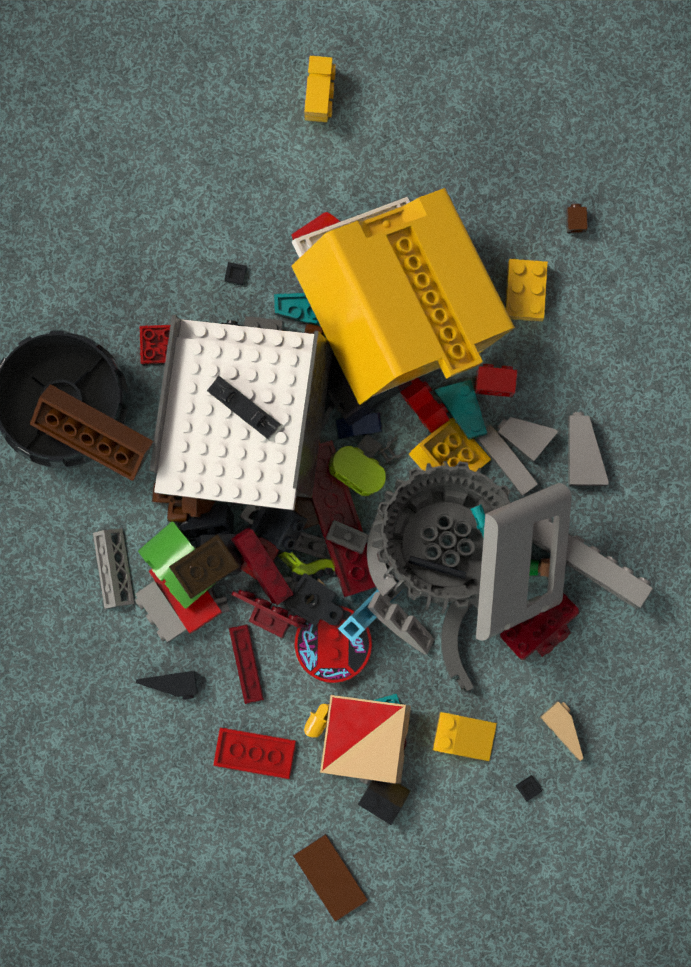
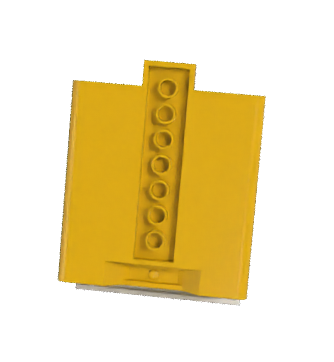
(400, 293)

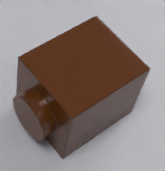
(576, 218)

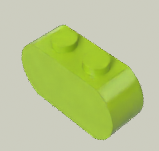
(357, 470)

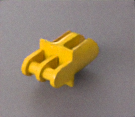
(317, 721)

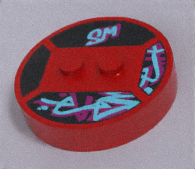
(329, 654)

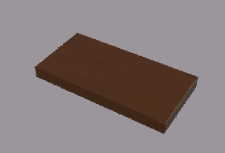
(330, 877)

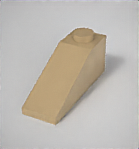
(562, 724)

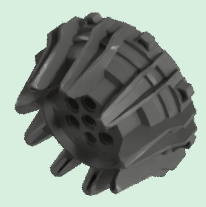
(416, 508)

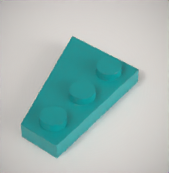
(295, 307)
(464, 408)

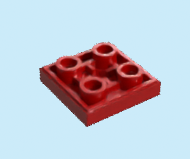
(154, 343)

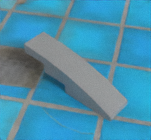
(507, 461)
(401, 624)

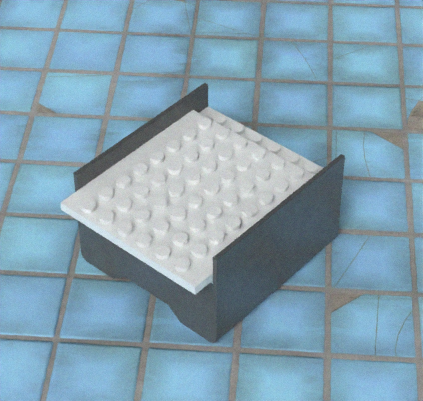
(209, 449)

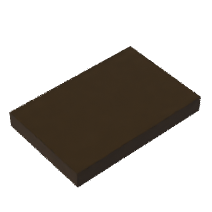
(204, 566)

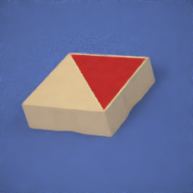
(365, 739)

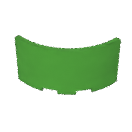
(165, 550)

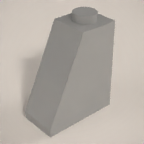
(526, 436)

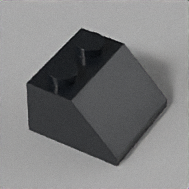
(384, 799)

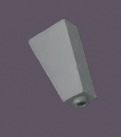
(584, 457)

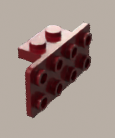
(270, 618)
(541, 631)

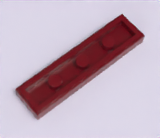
(246, 664)

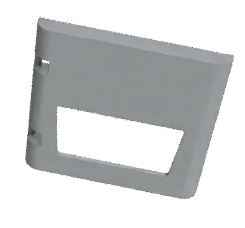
(508, 557)

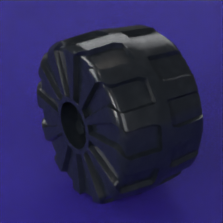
(69, 364)

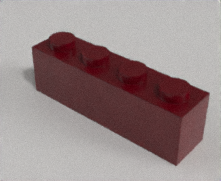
(262, 566)

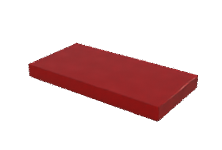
(197, 614)
(254, 753)

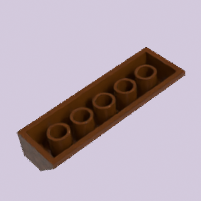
(91, 432)

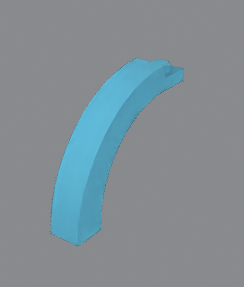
(359, 620)

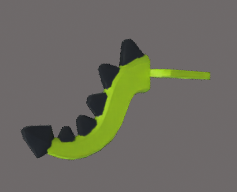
(312, 568)

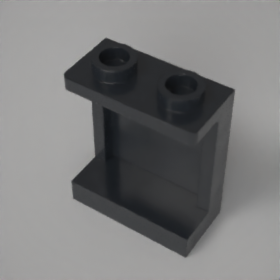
(279, 527)

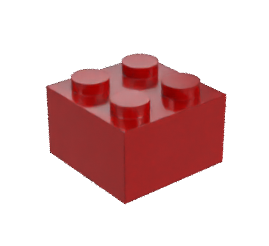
(495, 380)

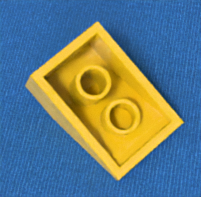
(464, 736)

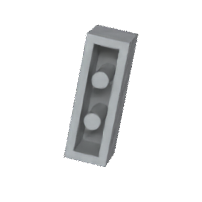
(160, 612)

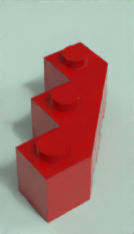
(427, 409)

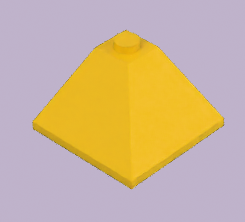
(449, 445)

